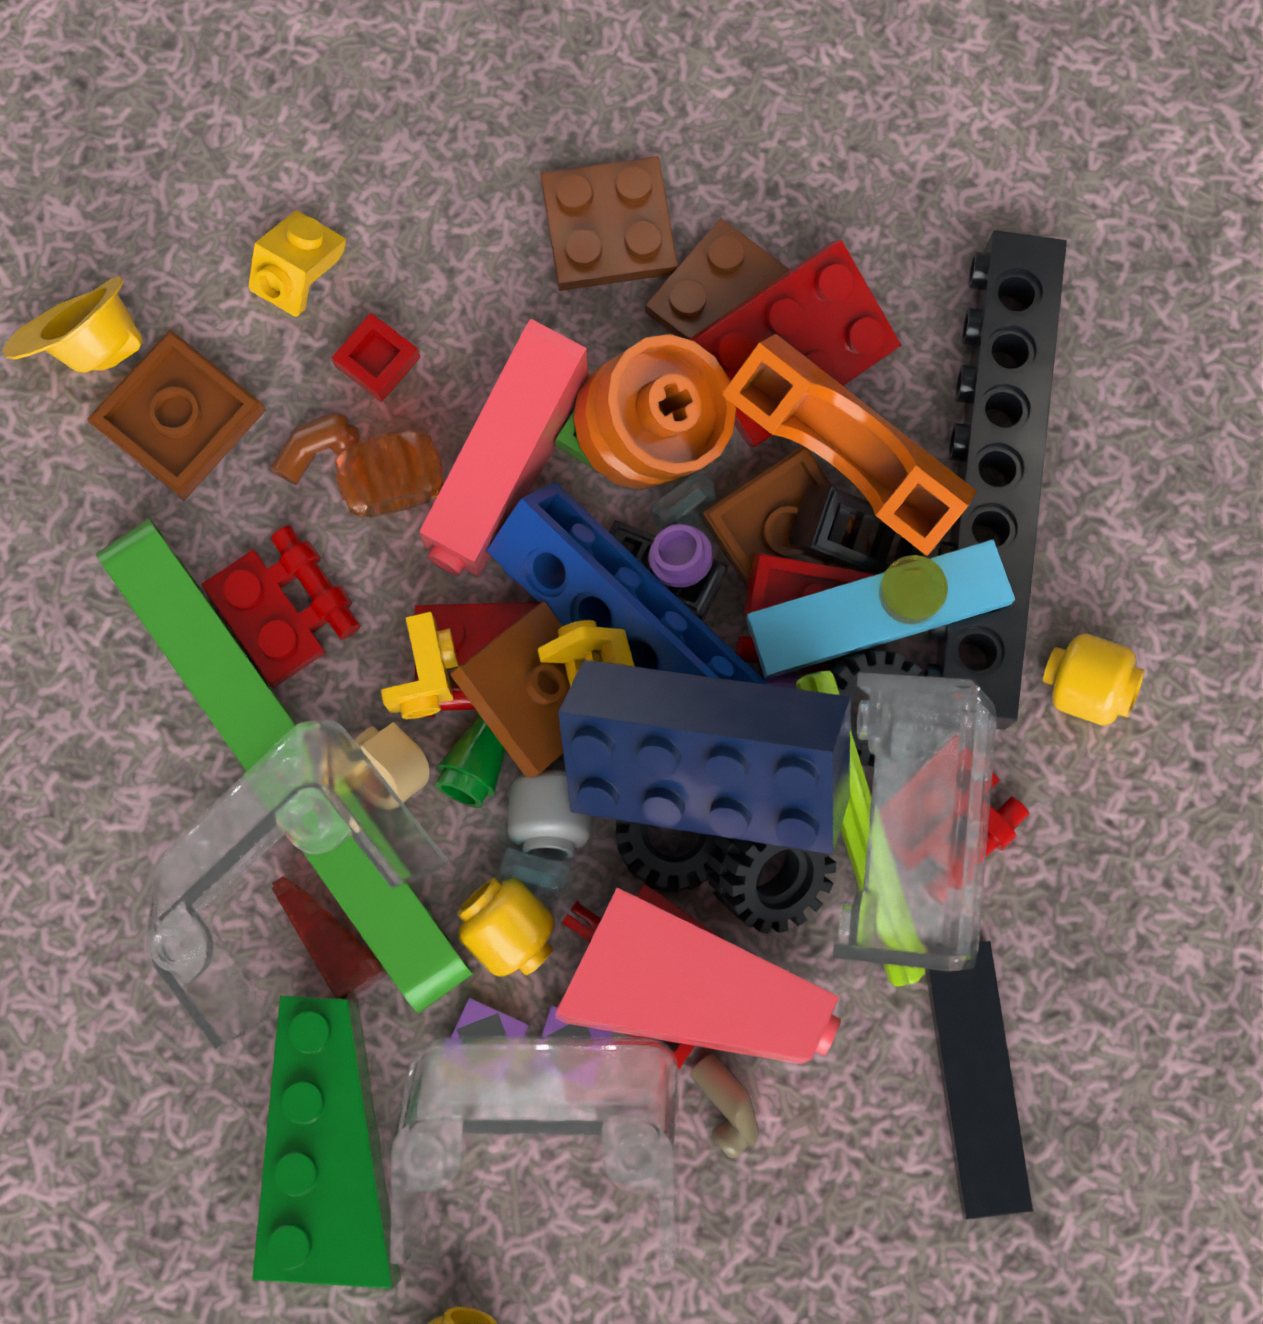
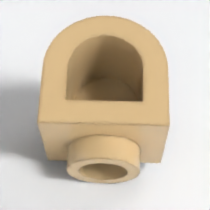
(396, 759)

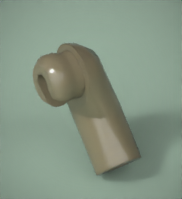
(734, 1103)

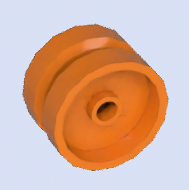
(654, 413)

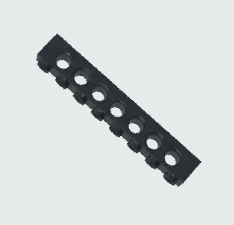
(1031, 273)

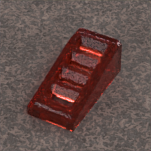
(337, 954)

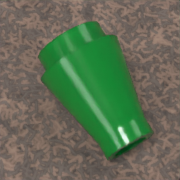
(472, 766)

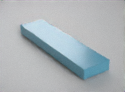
(853, 619)

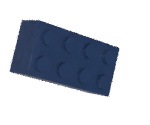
(707, 755)

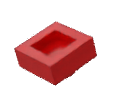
(376, 357)

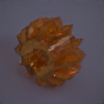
(389, 474)

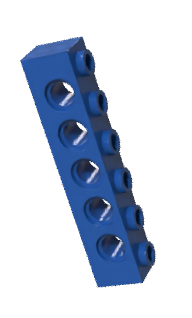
(582, 569)

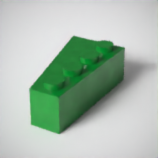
(323, 1170)

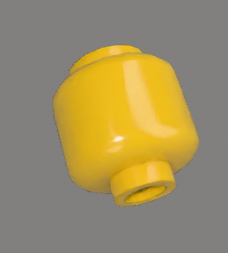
(1094, 679)
(506, 927)

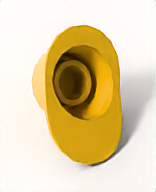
(81, 332)

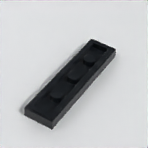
(979, 1089)

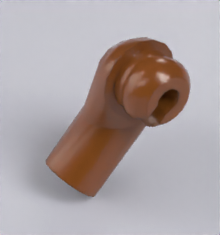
(310, 439)

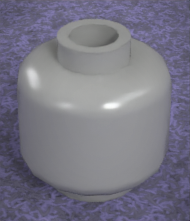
(542, 815)

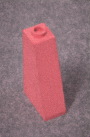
(505, 448)
(688, 987)

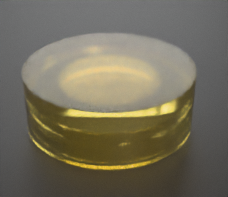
(913, 590)

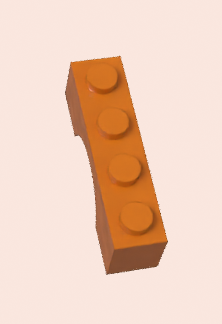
(894, 473)

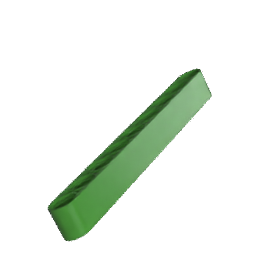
(251, 723)

